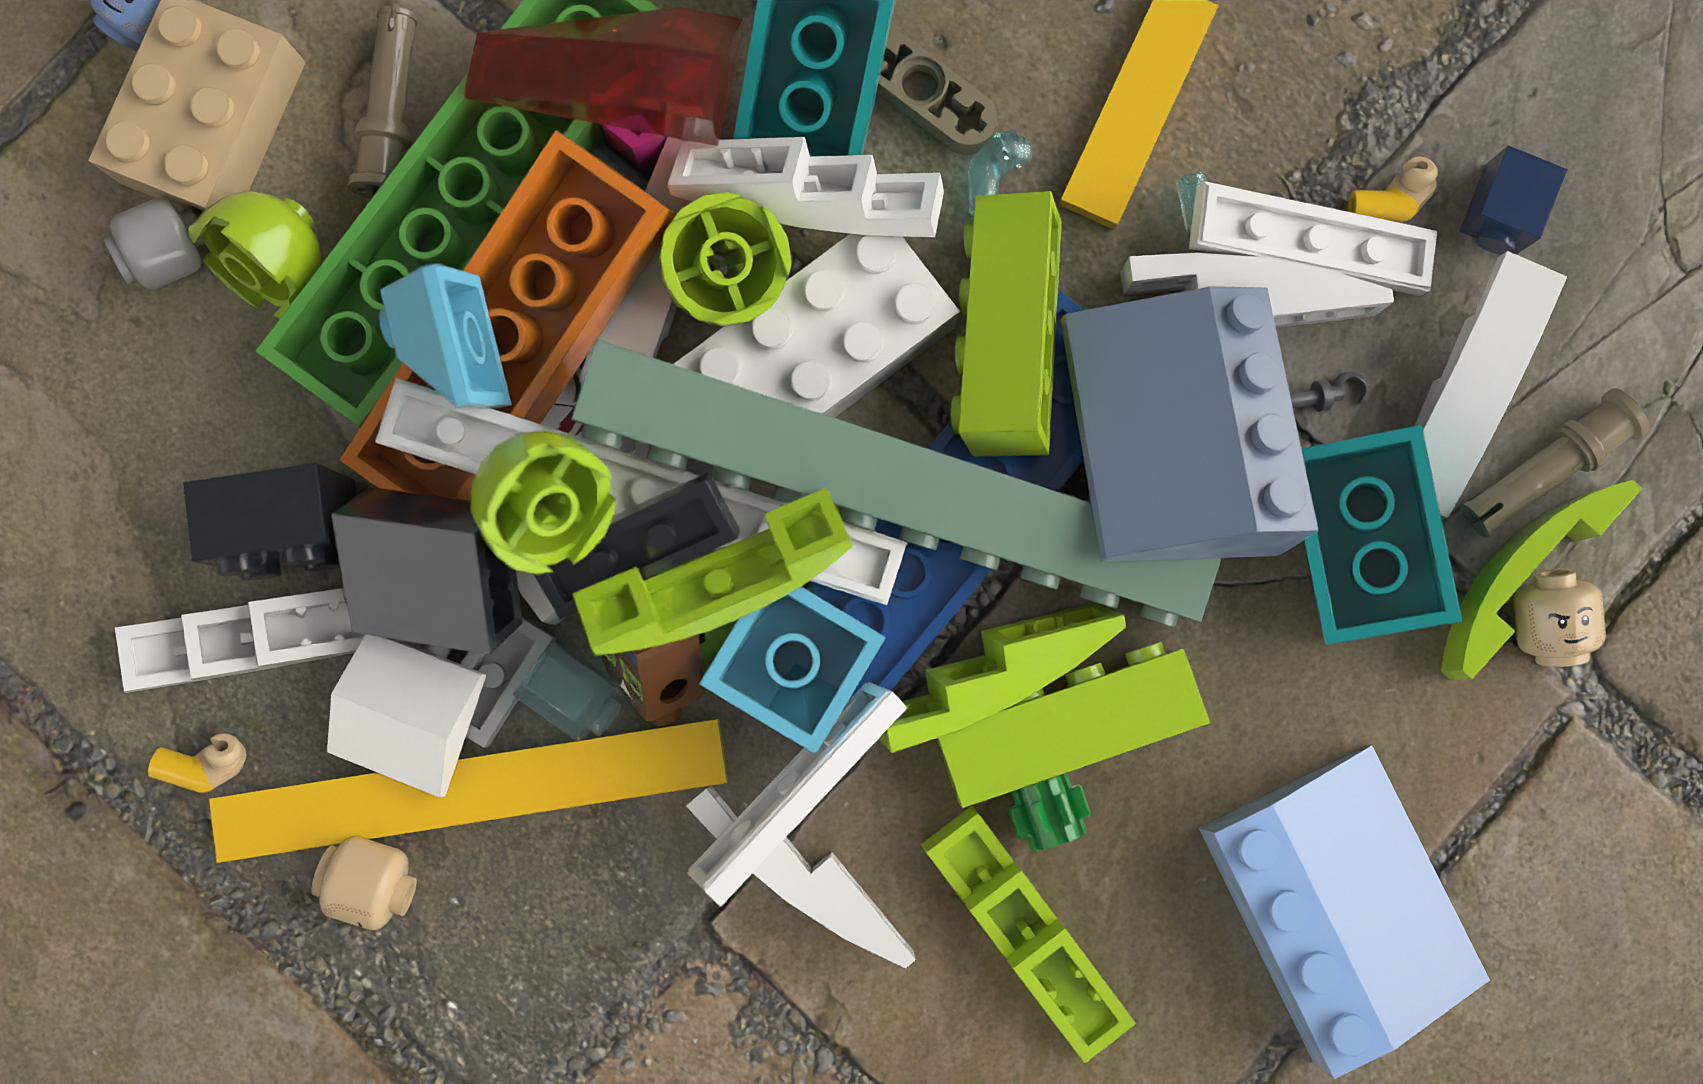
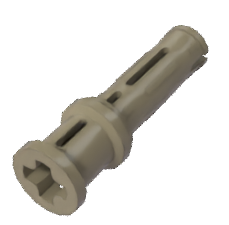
(383, 132)
(1576, 447)

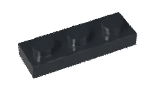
(649, 537)

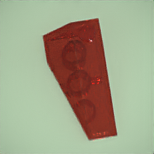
(628, 71)

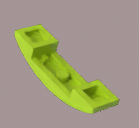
(719, 586)
(1482, 630)

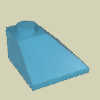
(445, 335)

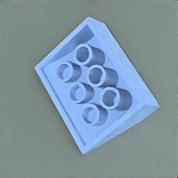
(1345, 911)

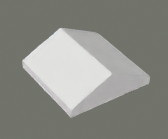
(403, 712)

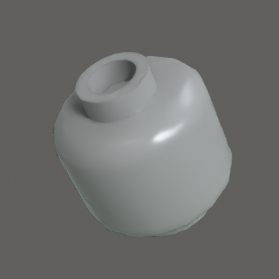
(154, 244)

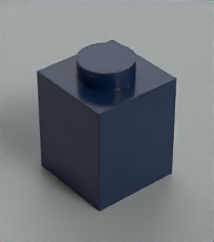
(1512, 201)

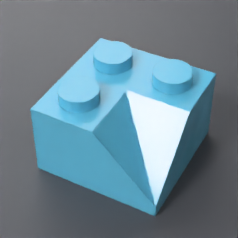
(794, 665)

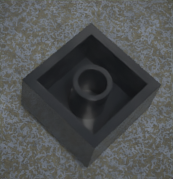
(266, 520)

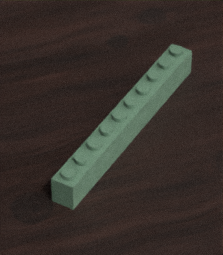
(874, 479)

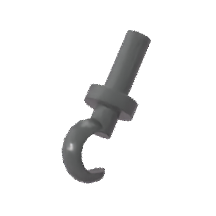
(1323, 394)

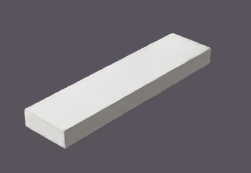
(1308, 234)
(794, 793)

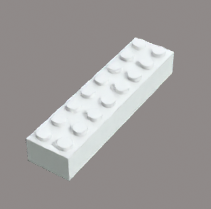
(823, 342)

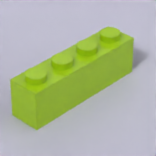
(1008, 325)
(1075, 725)

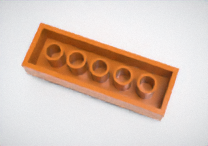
(550, 286)

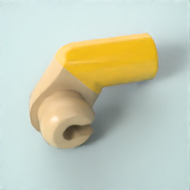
(1402, 196)
(202, 771)

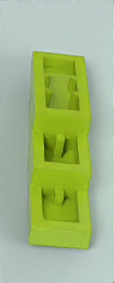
(1015, 665)
(1028, 934)

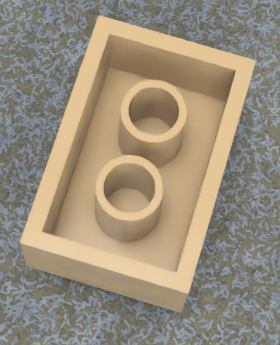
(197, 106)

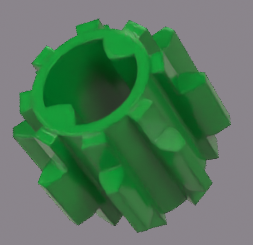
(1049, 813)

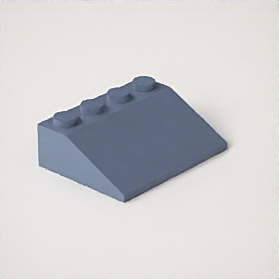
(1188, 427)

